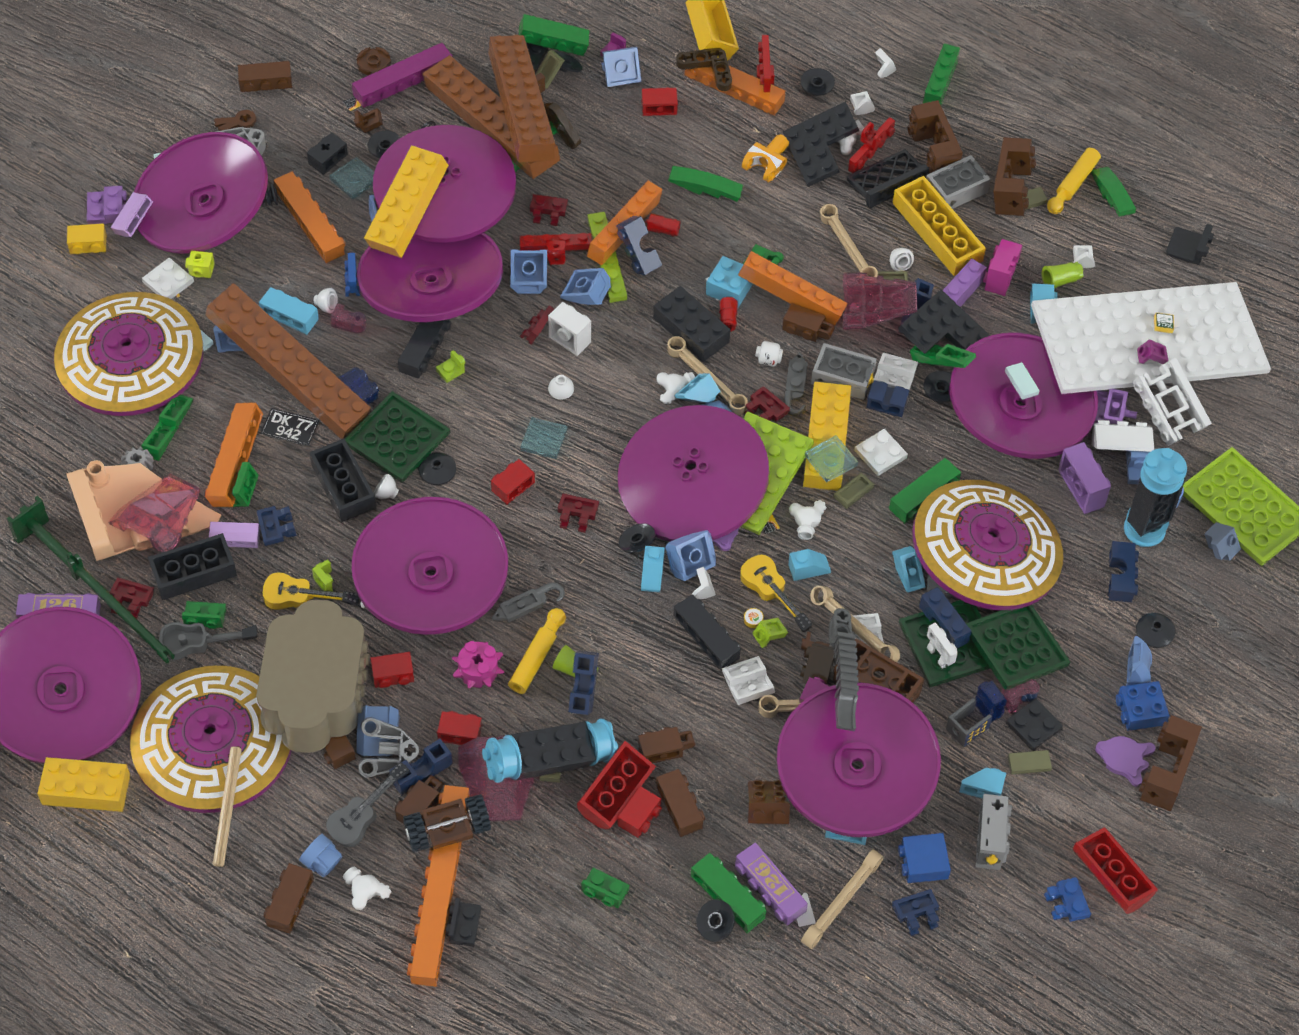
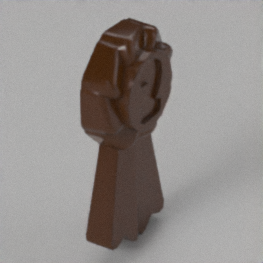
(242, 119)

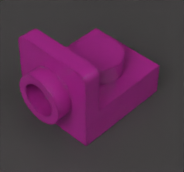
(616, 42)
(1153, 351)

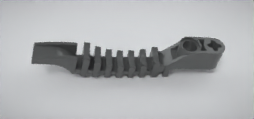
(845, 654)

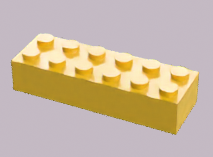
(406, 201)
(938, 224)
(827, 419)

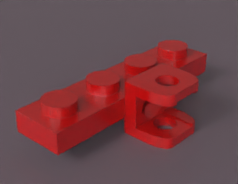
(765, 71)
(872, 141)
(555, 245)

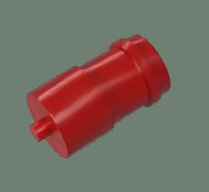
(661, 224)
(728, 312)

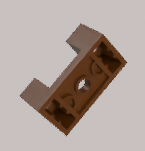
(928, 122)
(1009, 192)
(895, 675)
(1179, 740)

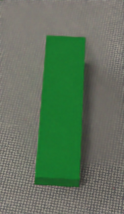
(945, 356)
(167, 426)

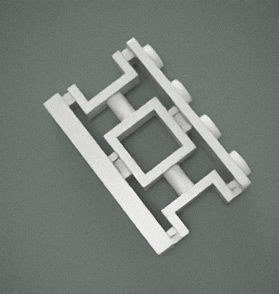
(1182, 393)

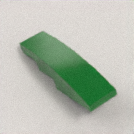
(701, 181)
(1113, 191)

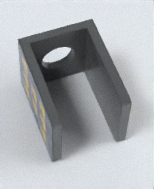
(966, 736)

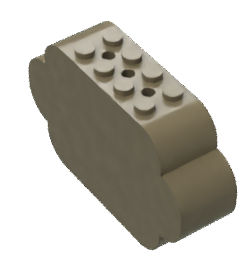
(312, 676)

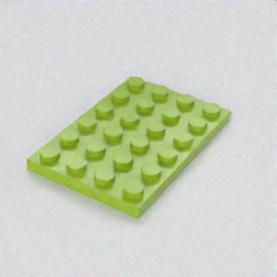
(785, 455)
(1244, 498)

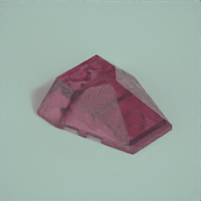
(876, 299)
(159, 512)
(502, 799)

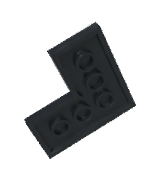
(811, 140)
(938, 319)

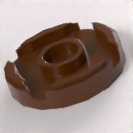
(373, 60)

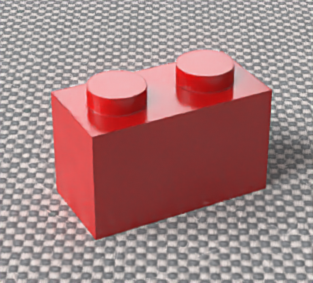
(659, 101)
(512, 481)
(392, 670)
(458, 728)
(639, 812)

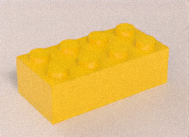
(712, 25)
(84, 784)

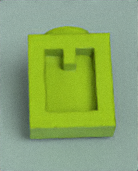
(452, 367)
(322, 576)
(769, 630)

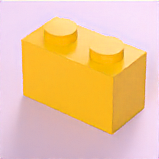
(86, 238)

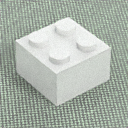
(569, 328)

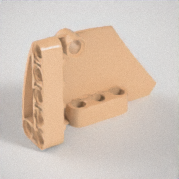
(105, 492)

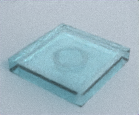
(353, 178)
(543, 438)
(831, 458)

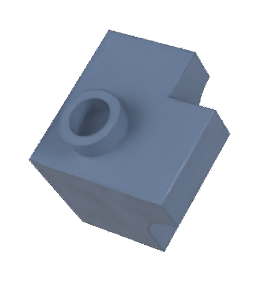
(1223, 541)

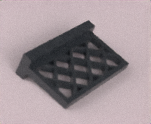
(885, 191)

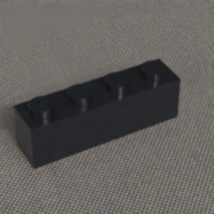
(422, 347)
(707, 632)

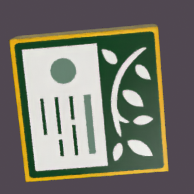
(1164, 322)

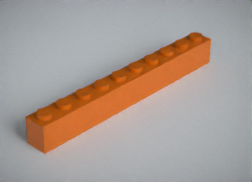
(436, 904)

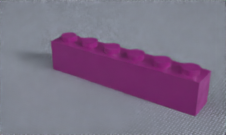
(397, 76)

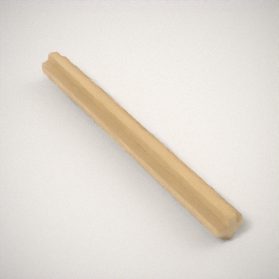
(227, 807)

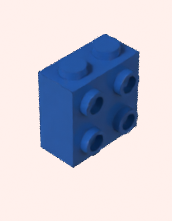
(1142, 705)
(924, 858)

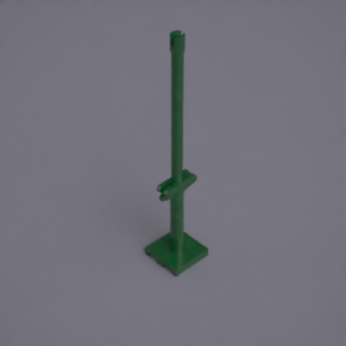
(31, 521)

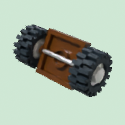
(447, 823)

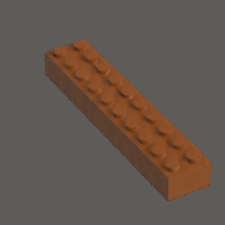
(521, 99)
(478, 107)
(287, 361)

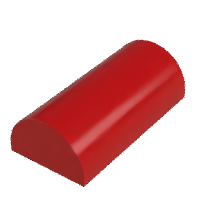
(615, 786)
(1115, 870)

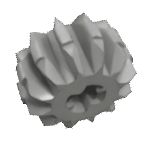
(138, 456)

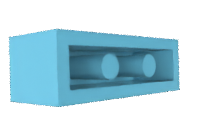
(289, 310)

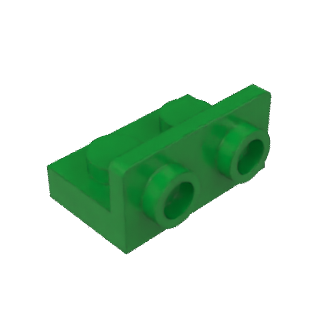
(244, 485)
(206, 613)
(605, 888)

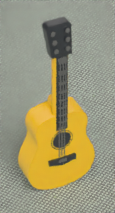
(761, 576)
(285, 591)

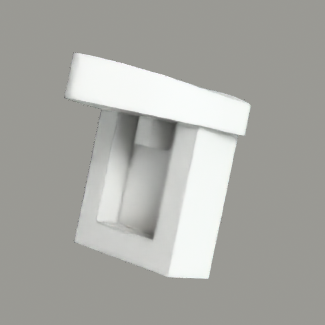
(888, 65)
(862, 103)
(1084, 255)
(706, 589)

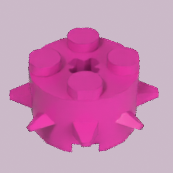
(477, 664)

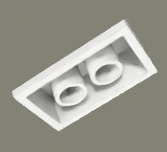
(1122, 436)

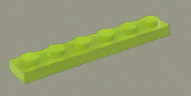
(617, 292)

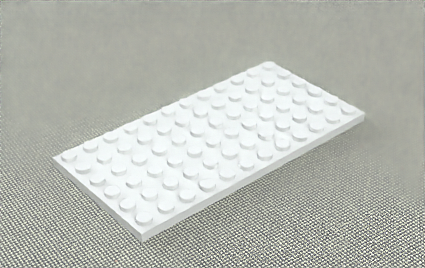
(1097, 336)

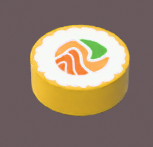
(753, 617)

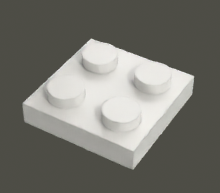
(168, 279)
(881, 452)

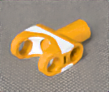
(767, 157)

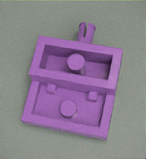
(1113, 406)

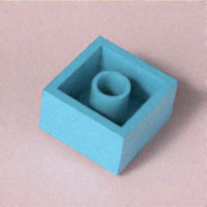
(726, 282)

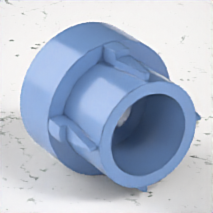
(321, 856)

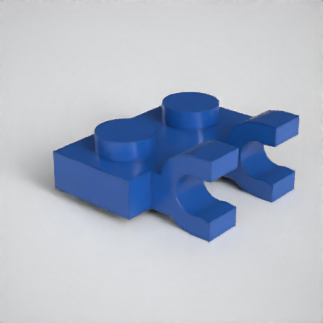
(351, 276)
(1073, 900)

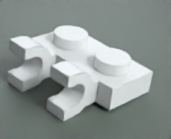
(939, 641)

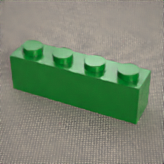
(554, 35)
(942, 74)
(908, 501)
(724, 886)

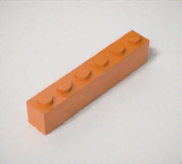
(744, 87)
(639, 205)
(309, 217)
(791, 287)
(234, 450)

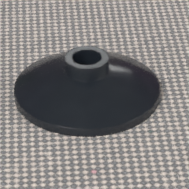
(570, 63)
(817, 81)
(381, 142)
(936, 381)
(437, 474)
(636, 538)
(1154, 636)
(708, 918)

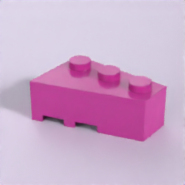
(1002, 267)

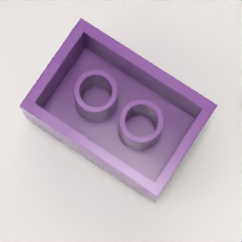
(1084, 477)

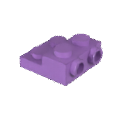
(105, 205)

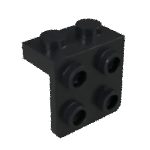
(1190, 245)

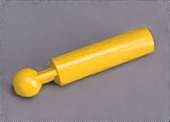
(1073, 180)
(537, 652)

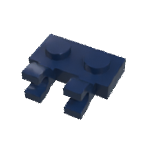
(270, 525)
(914, 906)

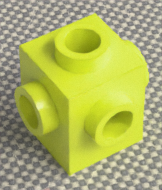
(200, 264)

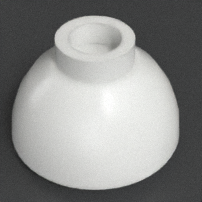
(901, 259)
(326, 300)
(561, 387)
(386, 488)

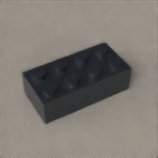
(693, 322)
(342, 480)
(192, 566)

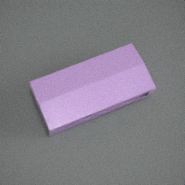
(131, 214)
(237, 534)

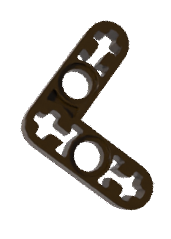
(714, 62)
(562, 124)

